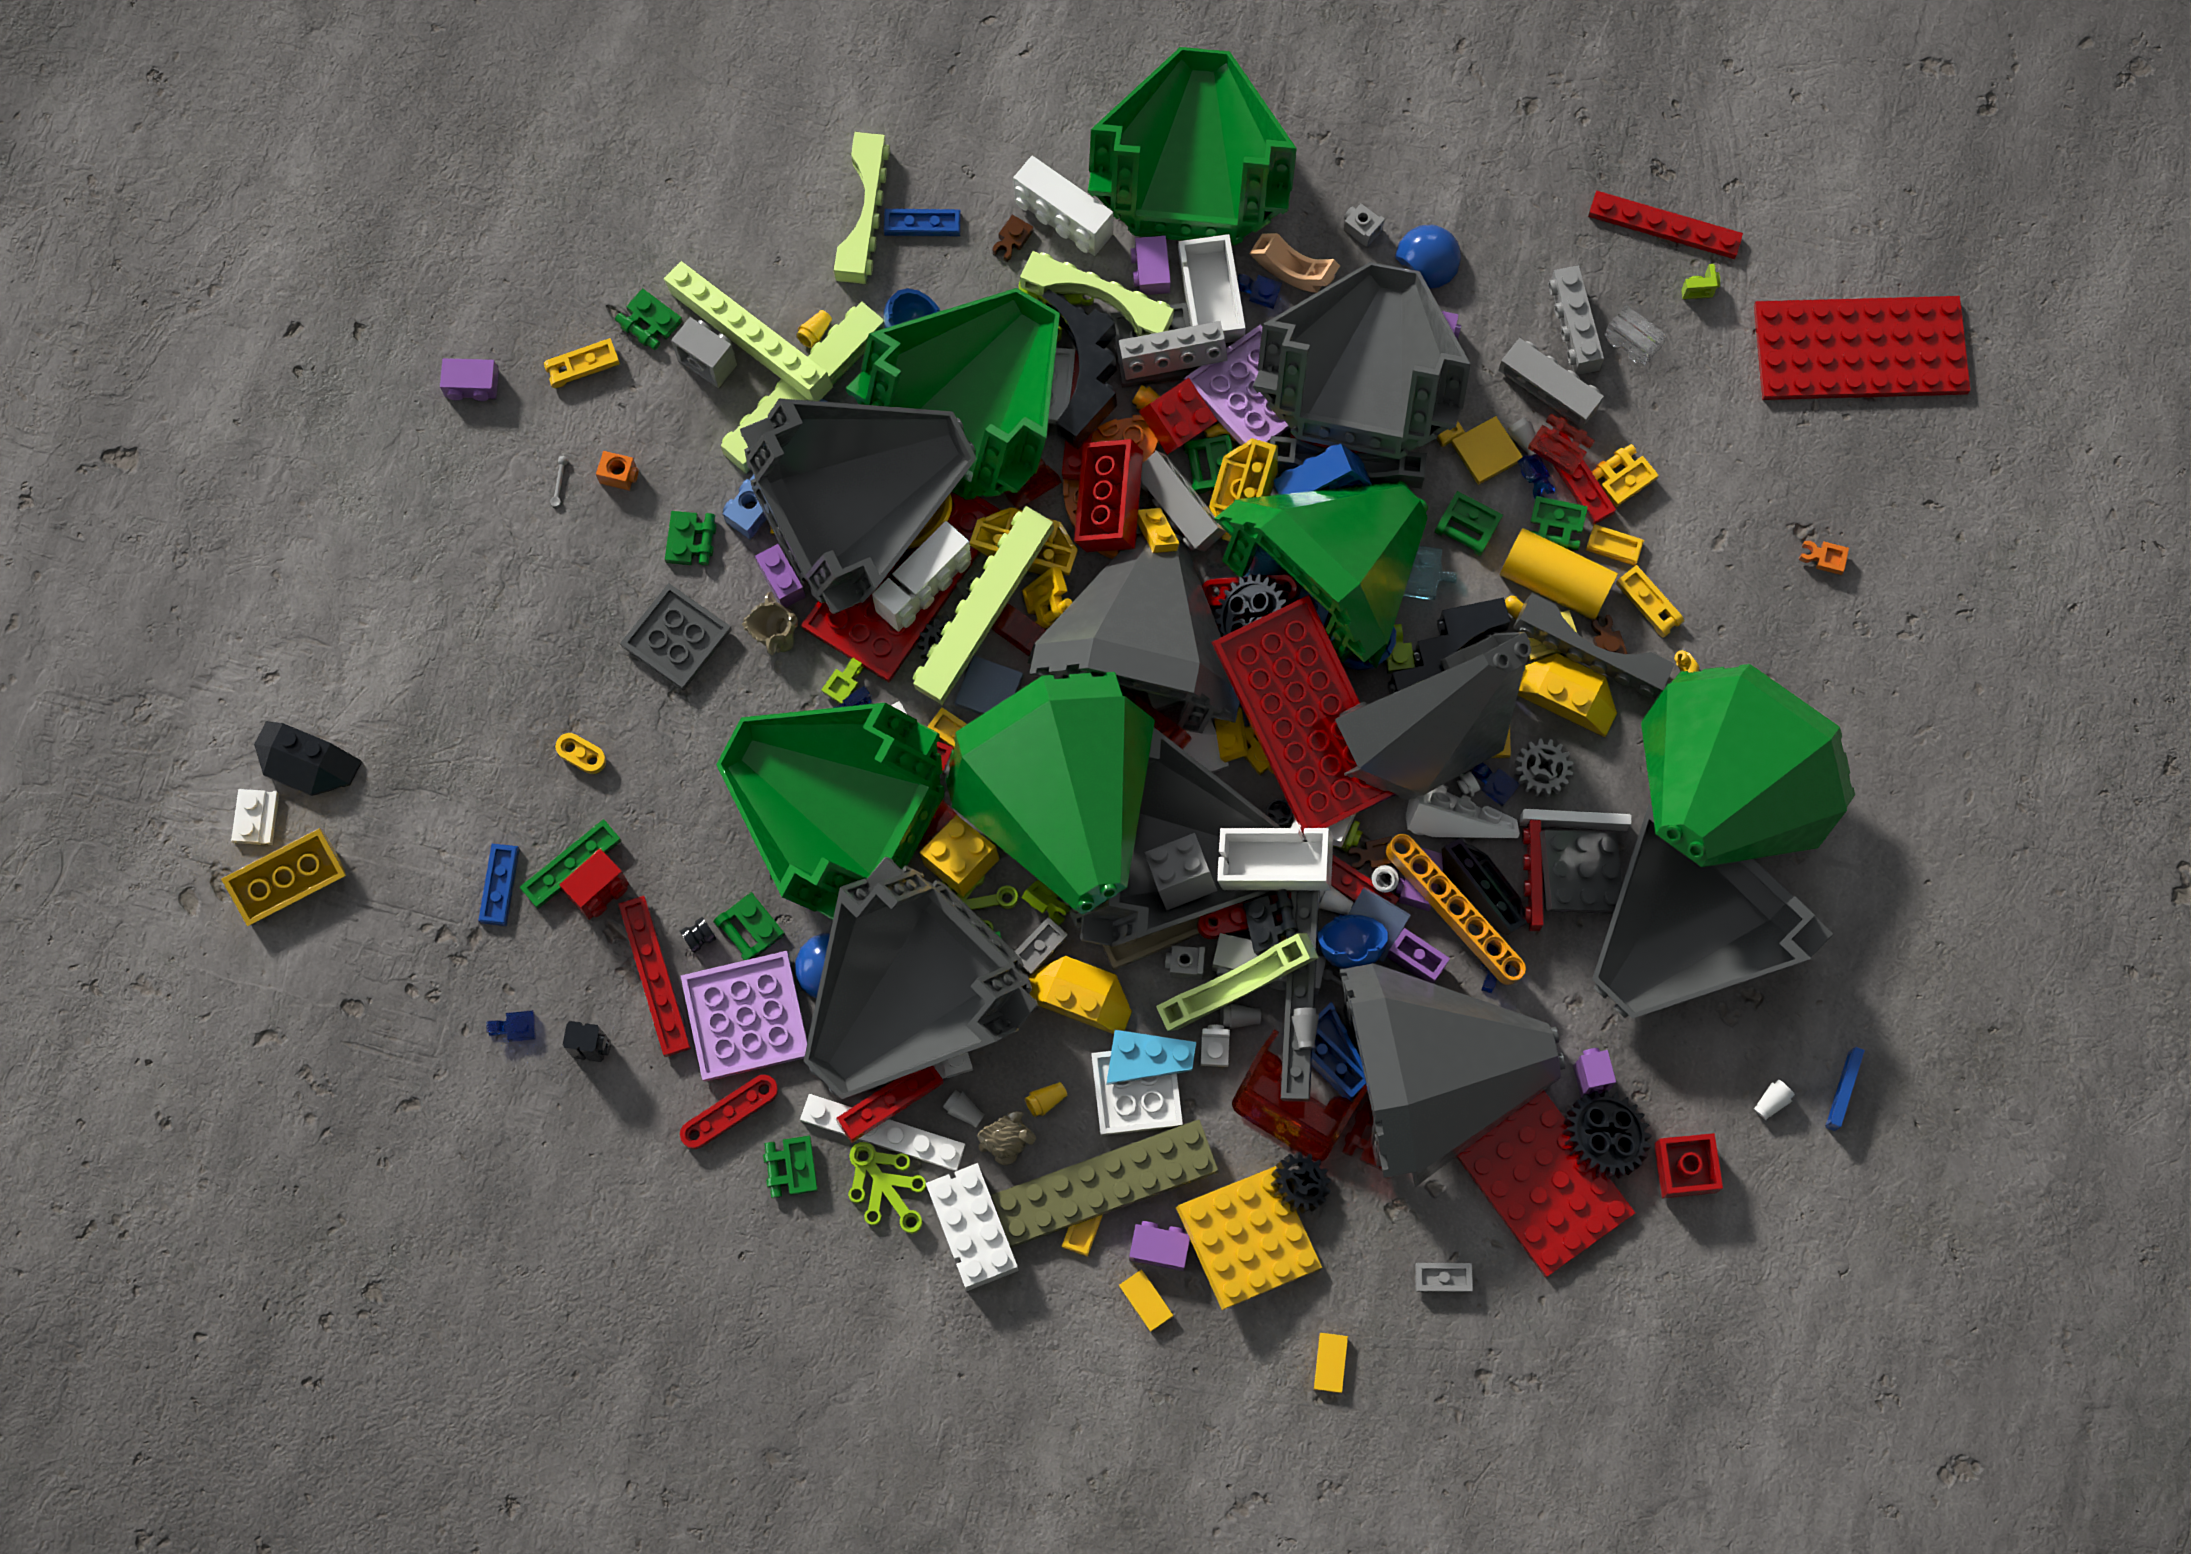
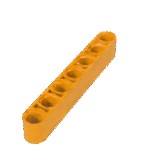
(1458, 923)

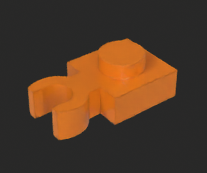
(1828, 557)

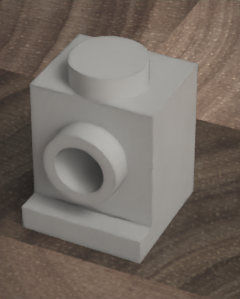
(1365, 231)
(1191, 970)

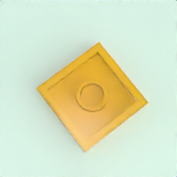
(1486, 450)

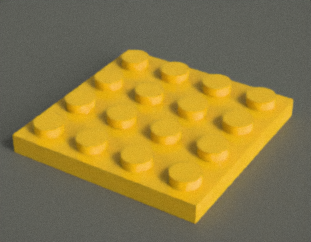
(1247, 1239)

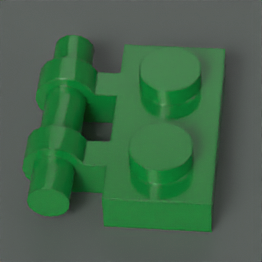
(654, 314)
(1559, 515)
(682, 536)
(799, 1166)

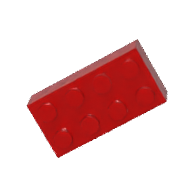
(1108, 495)

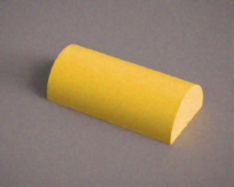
(1558, 574)
(284, 876)

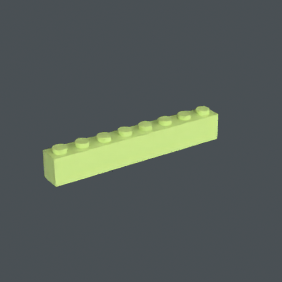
(748, 332)
(834, 354)
(983, 605)

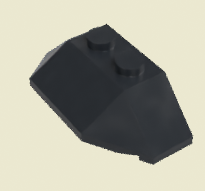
(303, 760)
(1483, 886)

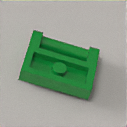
(1215, 450)
(1474, 517)
(756, 922)

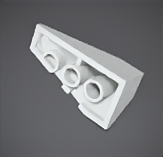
(1450, 816)

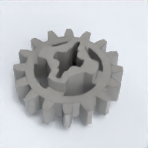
(1549, 777)

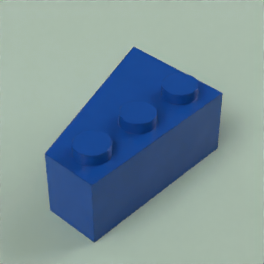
(1330, 470)
(1336, 1056)

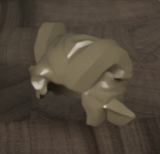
(772, 625)
(1006, 1138)

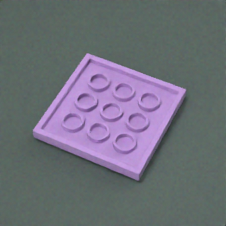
(1231, 395)
(745, 1016)

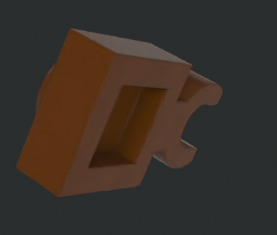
(1013, 235)
(1607, 639)
(1374, 854)

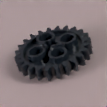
(1253, 593)
(1609, 1156)

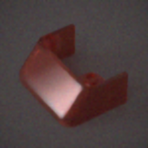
(1299, 1124)

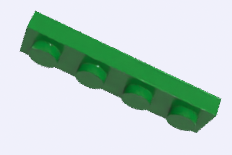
(546, 882)

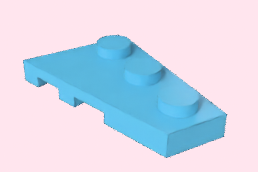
(1146, 1056)

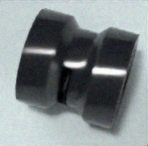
(1280, 810)
(698, 934)

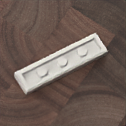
(1577, 820)

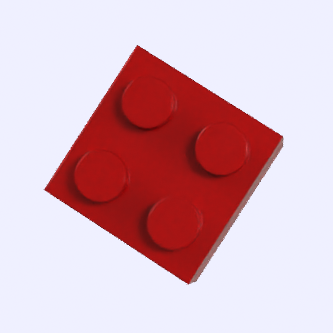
(1178, 416)
(595, 884)
(1688, 1165)

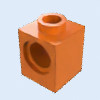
(609, 463)

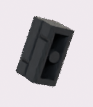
(586, 1041)

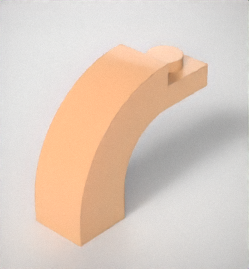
(1291, 266)

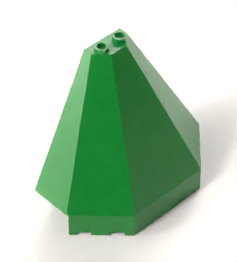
(1192, 152)
(984, 364)
(1342, 547)
(1742, 767)
(1058, 782)
(832, 794)

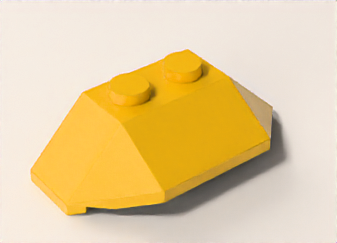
(1245, 474)
(1056, 552)
(1570, 692)
(1081, 994)

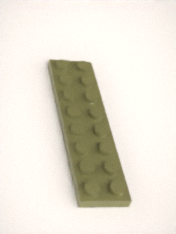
(1104, 1183)

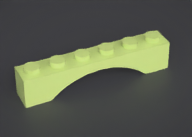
(853, 254)
(1141, 312)
(1241, 981)

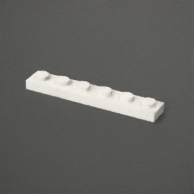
(888, 1135)

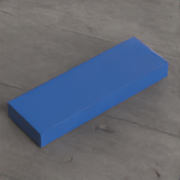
(922, 222)
(499, 884)
(1844, 1088)

